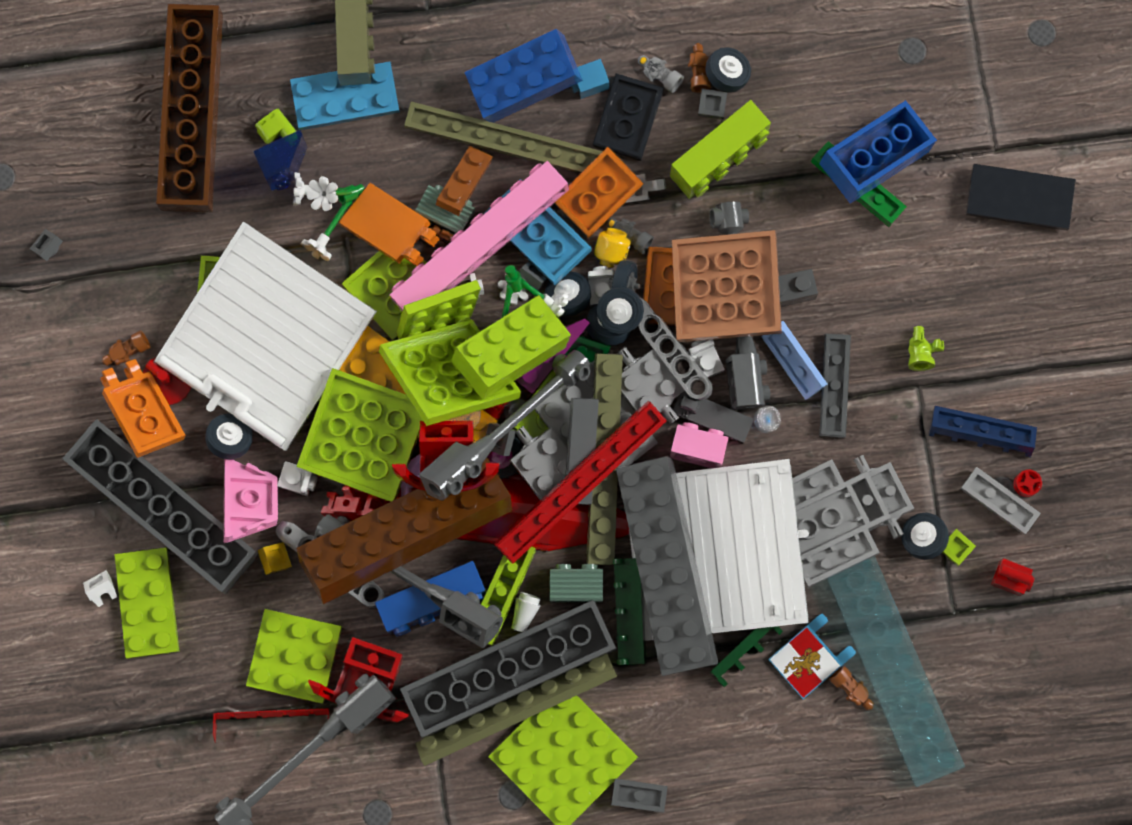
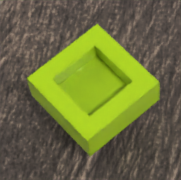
(958, 547)

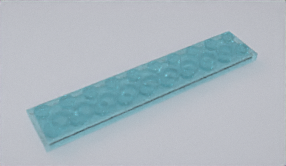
(895, 672)

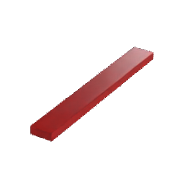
(580, 482)

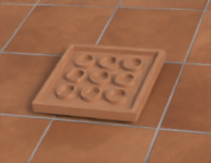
(726, 286)

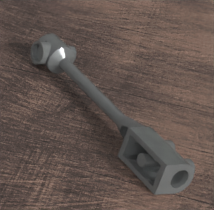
(744, 367)
(460, 462)
(458, 611)
(352, 713)

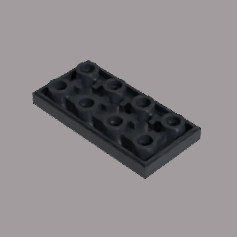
(1020, 197)

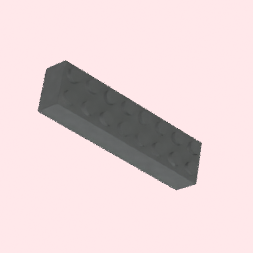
(160, 506)
(667, 566)
(508, 669)

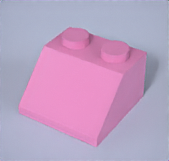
(699, 446)

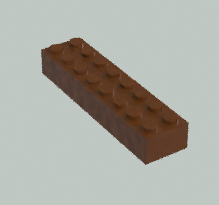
(189, 108)
(397, 536)

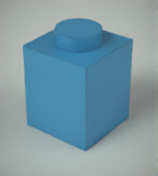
(594, 79)

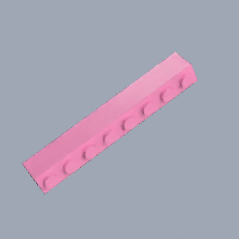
(484, 236)

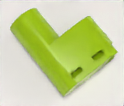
(273, 126)

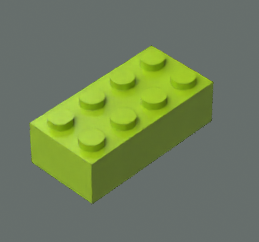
(720, 150)
(510, 347)

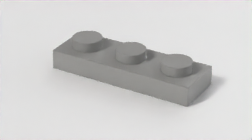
(1000, 501)

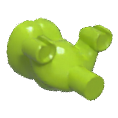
(921, 350)

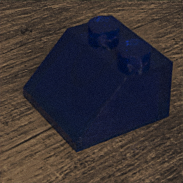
(282, 159)

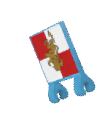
(807, 660)

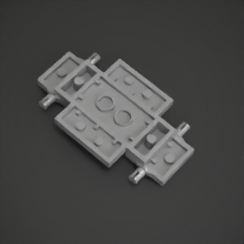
(544, 457)
(843, 514)

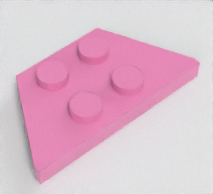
(248, 500)

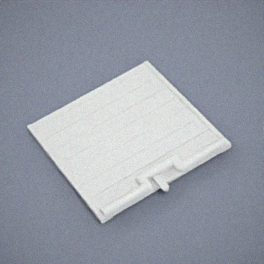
(264, 336)
(744, 545)

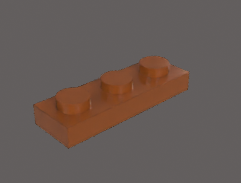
(464, 180)

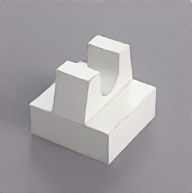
(99, 585)

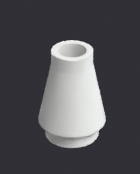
(525, 610)

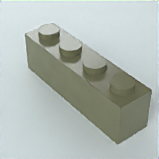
(354, 42)

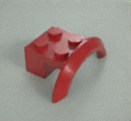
(435, 441)
(363, 659)

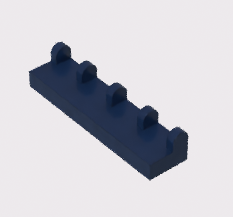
(983, 430)

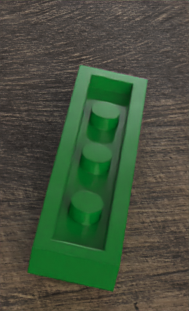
(877, 201)

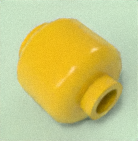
(612, 247)

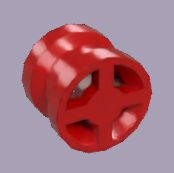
(1032, 481)

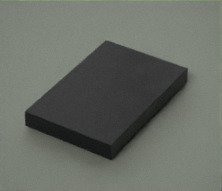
(628, 116)

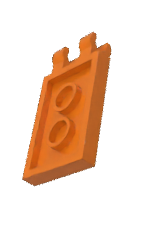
(388, 225)
(141, 410)

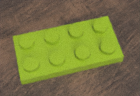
(146, 603)

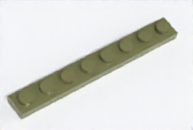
(499, 138)
(604, 498)
(515, 709)

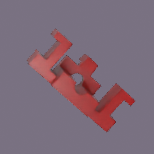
(336, 505)

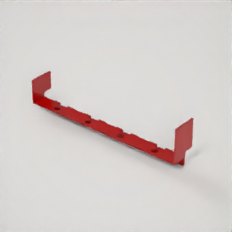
(277, 713)

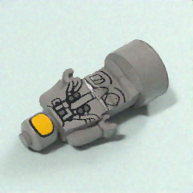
(656, 68)

